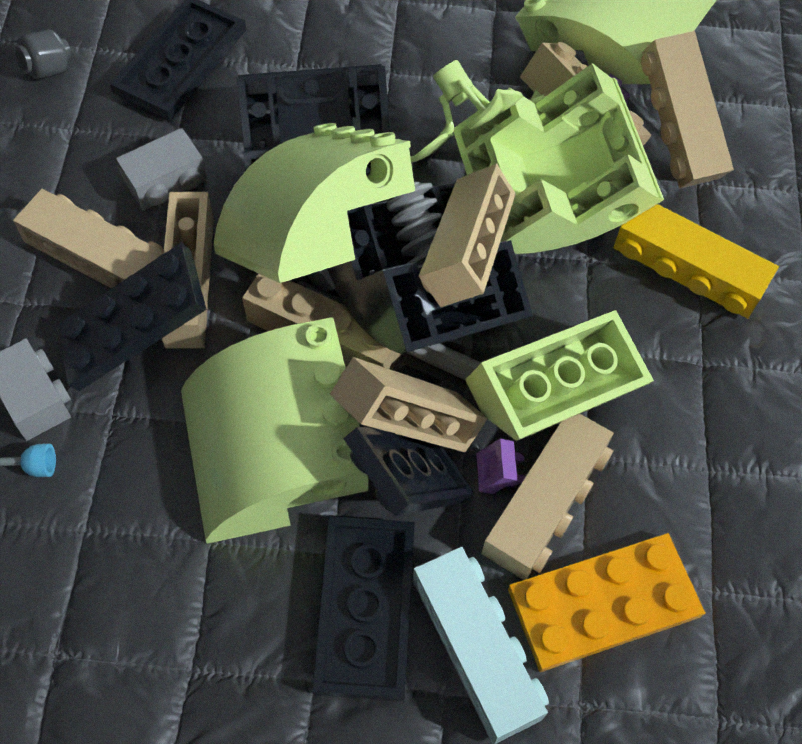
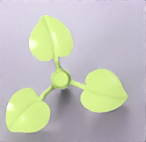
(459, 88)

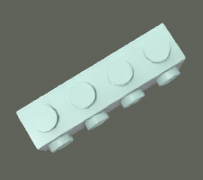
(479, 645)

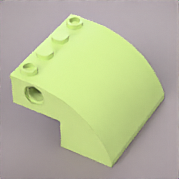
(610, 30)
(567, 160)
(295, 199)
(269, 429)

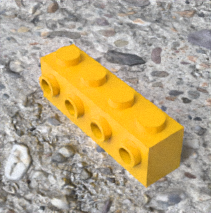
(696, 259)

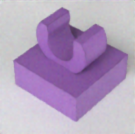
(498, 466)

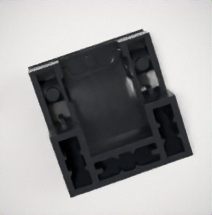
(293, 102)
(389, 295)

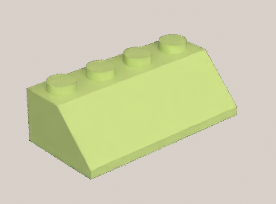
(558, 376)

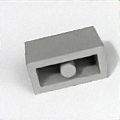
(162, 168)
(28, 391)

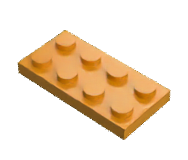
(605, 602)

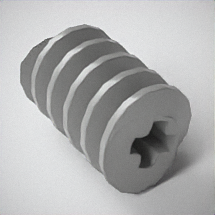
(416, 221)

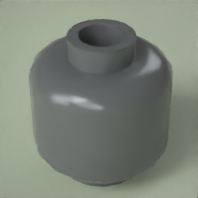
(42, 54)

